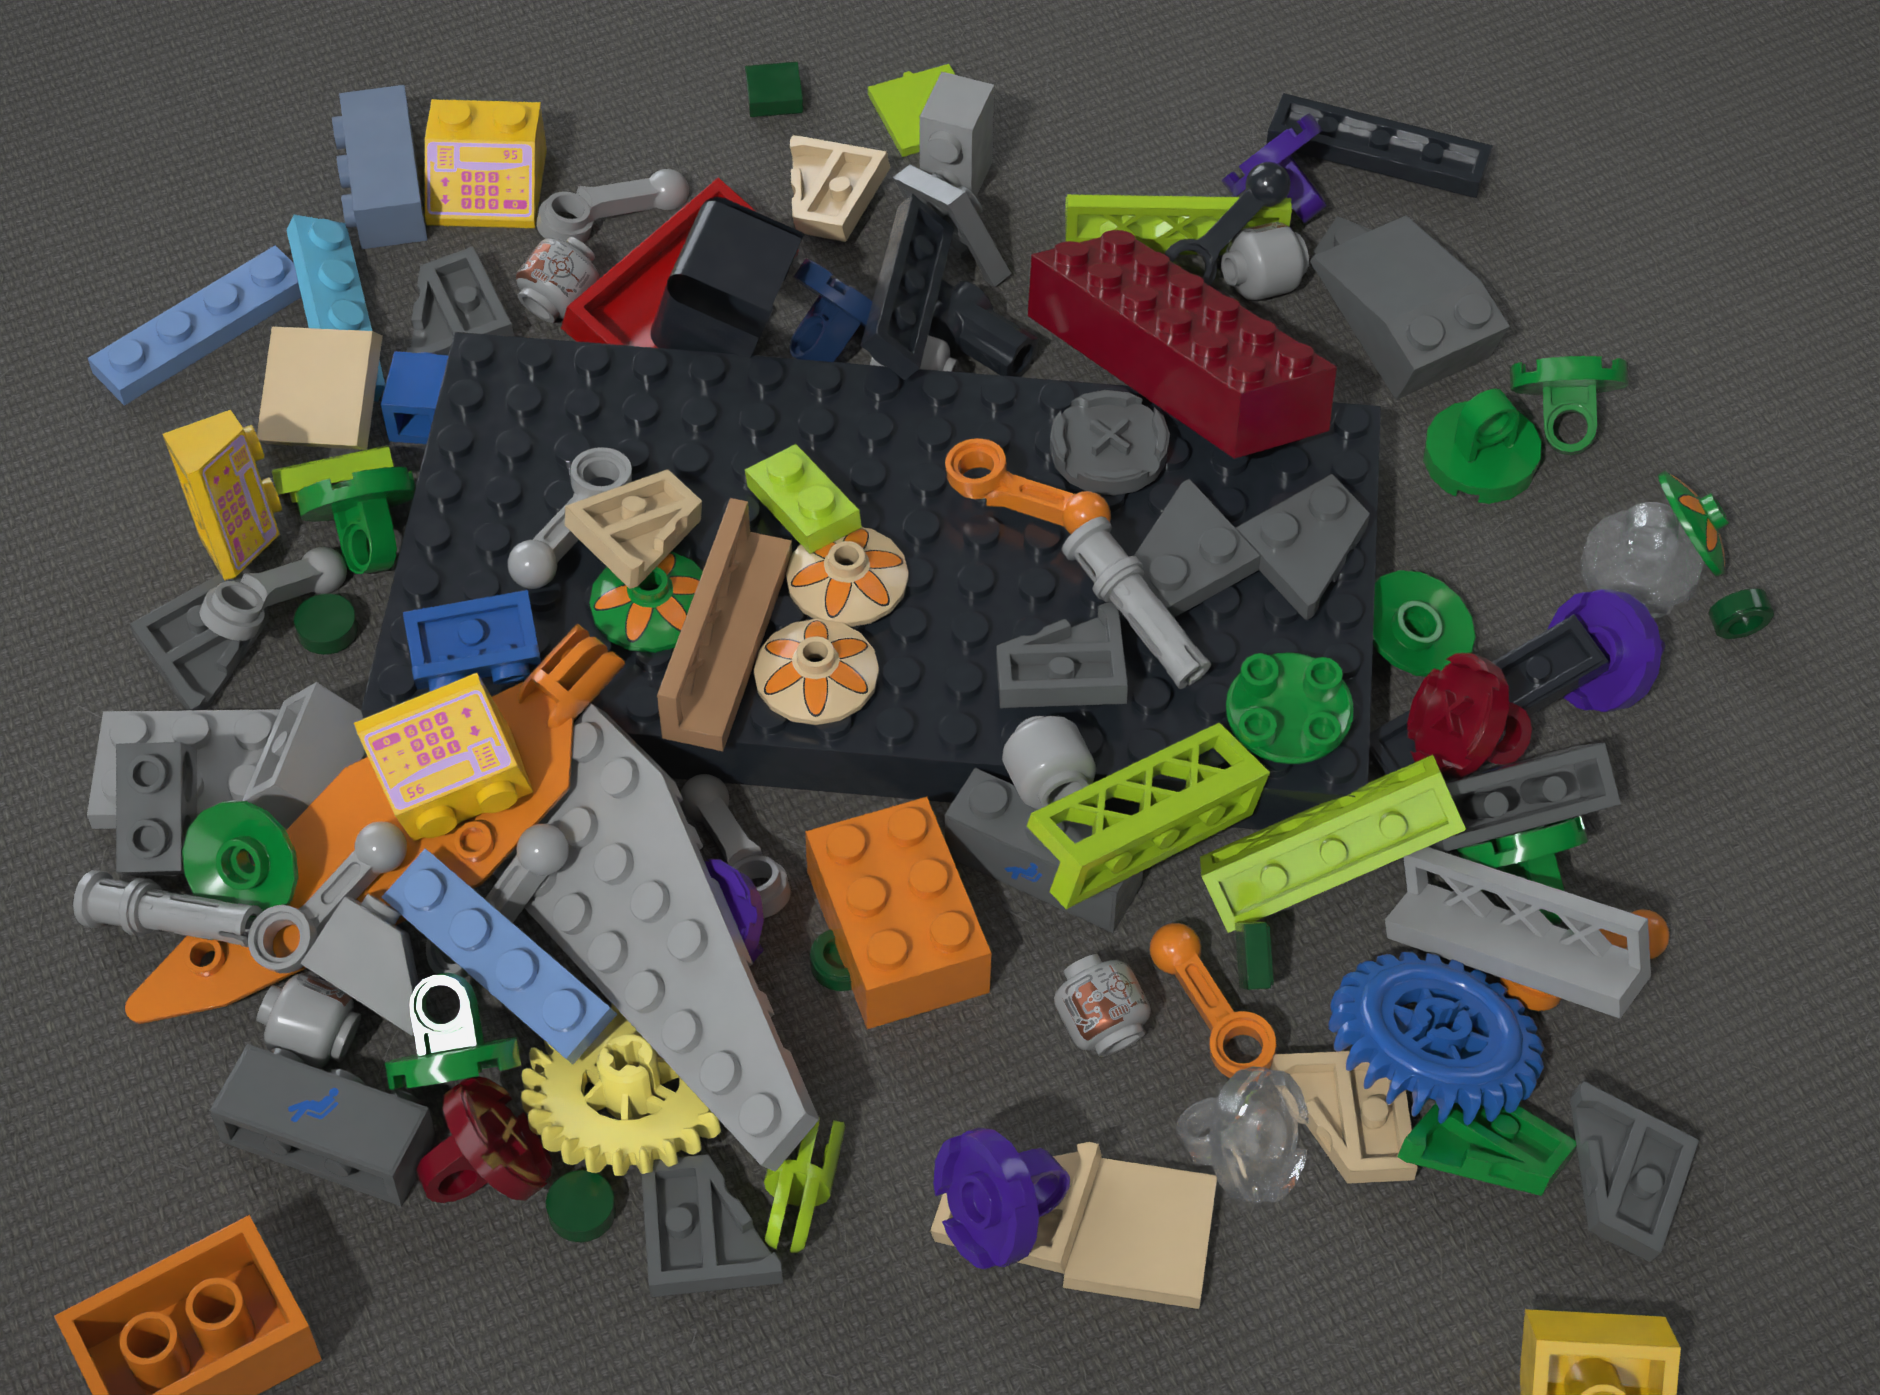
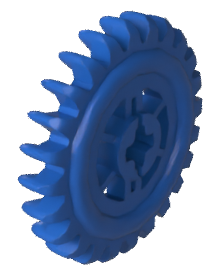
(1418, 1046)

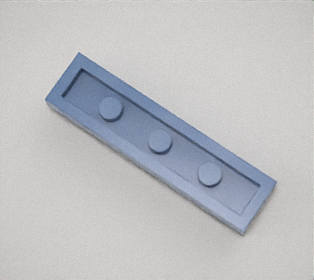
(197, 326)
(499, 956)

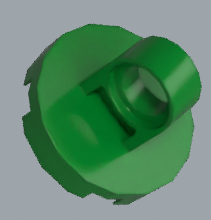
(1569, 386)
(1482, 448)
(361, 513)
(1531, 853)
(452, 1048)

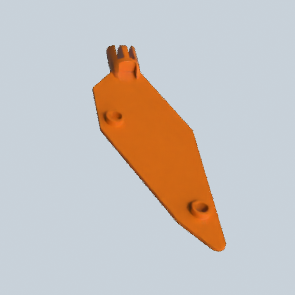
(324, 835)

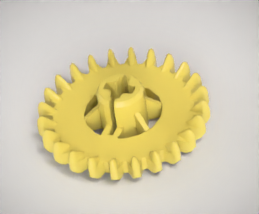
(629, 1085)

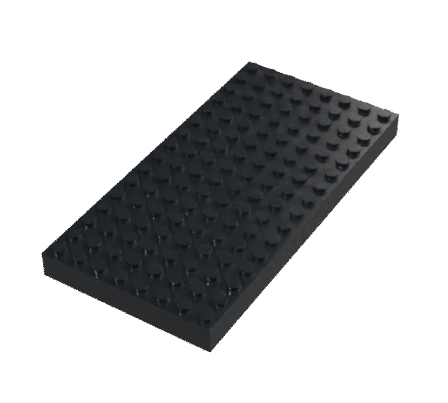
(978, 573)

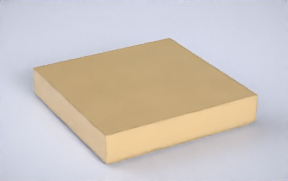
(319, 387)
(1144, 1234)

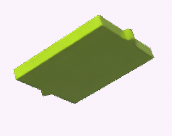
(901, 104)

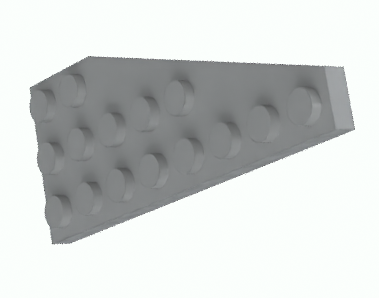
(662, 939)

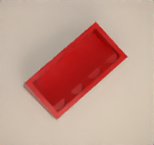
(626, 298)

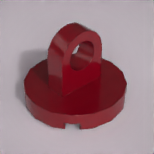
(1464, 714)
(484, 1147)

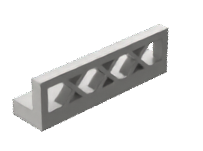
(1522, 941)

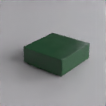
(774, 89)
(1254, 955)

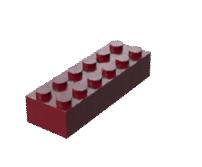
(1181, 343)

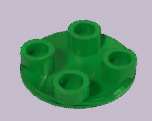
(1289, 707)

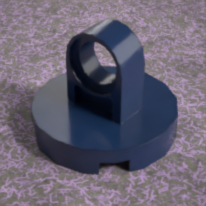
(831, 318)

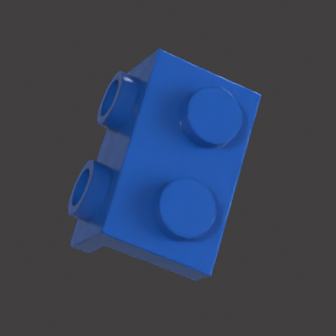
(472, 637)

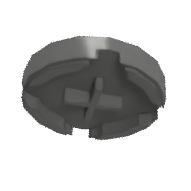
(1109, 443)

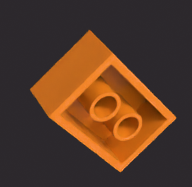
(898, 912)
(194, 1324)

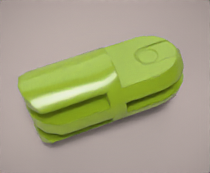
(802, 1185)

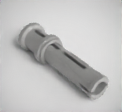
(1120, 581)
(145, 907)

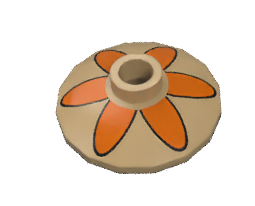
(853, 592)
(816, 690)

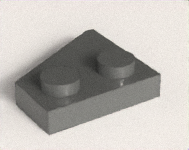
(961, 211)
(455, 299)
(1307, 541)
(1193, 552)

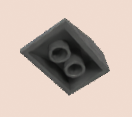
(1411, 305)

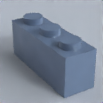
(379, 167)

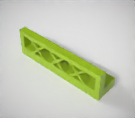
(1157, 219)
(1176, 820)
(1331, 843)

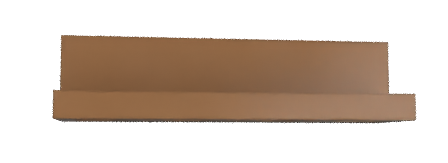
(722, 632)

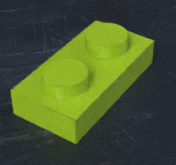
(337, 468)
(803, 498)

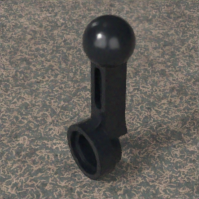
(1265, 187)

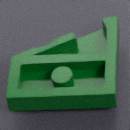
(1509, 1152)

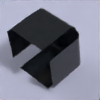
(724, 280)

